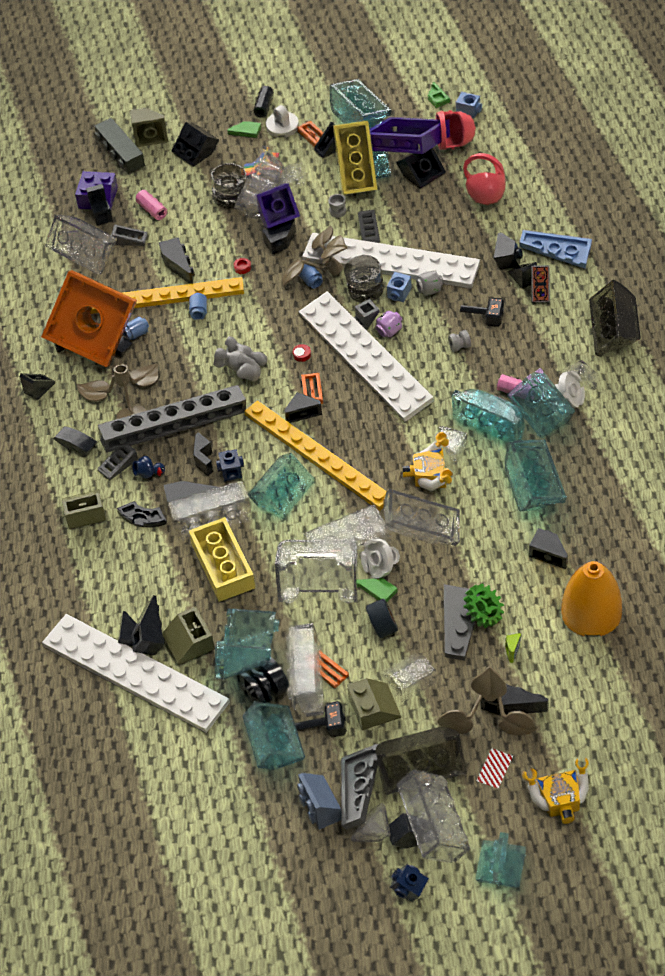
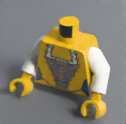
(429, 466)
(559, 792)

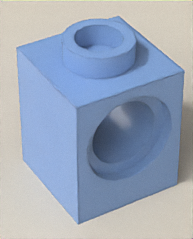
(469, 104)
(399, 287)

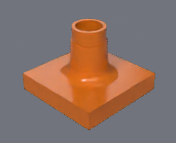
(72, 324)

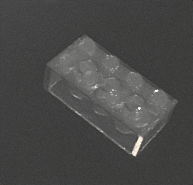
(203, 508)
(358, 527)
(305, 670)
(433, 816)

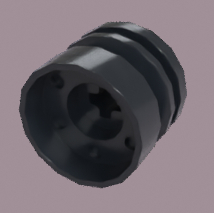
(263, 681)

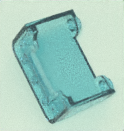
(245, 642)

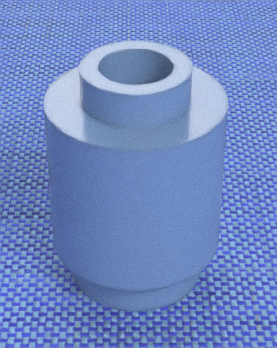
(311, 276)
(198, 306)
(136, 328)

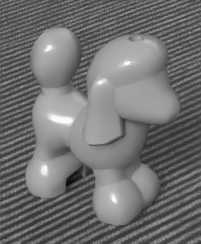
(240, 359)

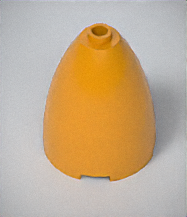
(592, 601)

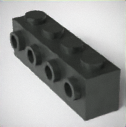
(119, 145)

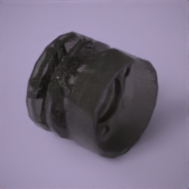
(227, 184)
(364, 278)

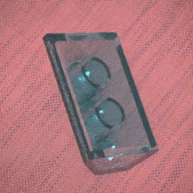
(541, 403)
(281, 486)
(272, 735)

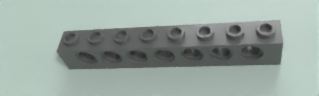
(171, 418)

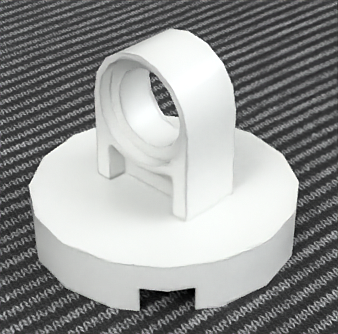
(282, 122)
(570, 388)
(379, 558)

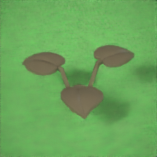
(330, 263)
(97, 390)
(490, 686)

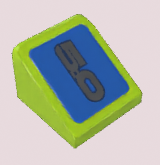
(512, 644)

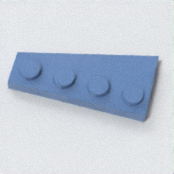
(560, 247)

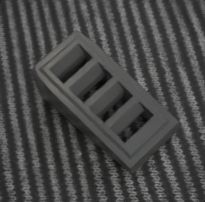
(368, 217)
(124, 235)
(121, 465)

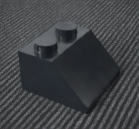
(421, 168)

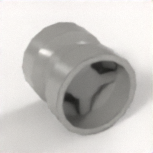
(337, 205)
(459, 340)

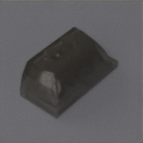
(614, 318)
(429, 751)

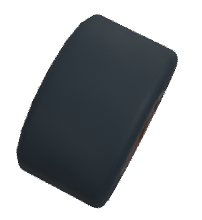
(381, 618)

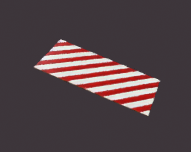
(494, 768)

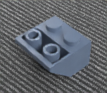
(319, 800)

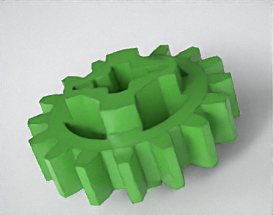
(484, 605)

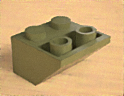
(83, 509)
(188, 636)

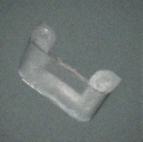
(317, 568)

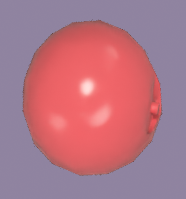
(461, 129)
(485, 187)

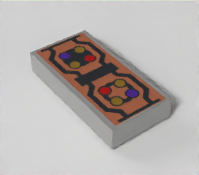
(540, 283)

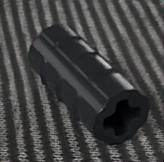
(263, 101)

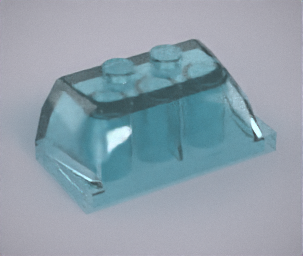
(355, 103)
(489, 414)
(533, 475)

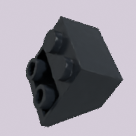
(194, 144)

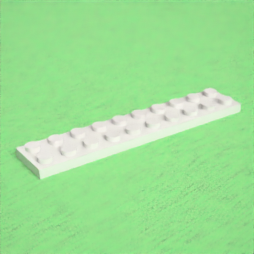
(454, 269)
(366, 356)
(136, 673)

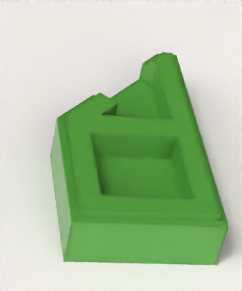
(437, 96)
(245, 129)
(378, 588)

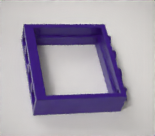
(408, 135)

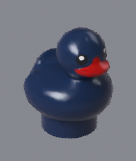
(146, 469)

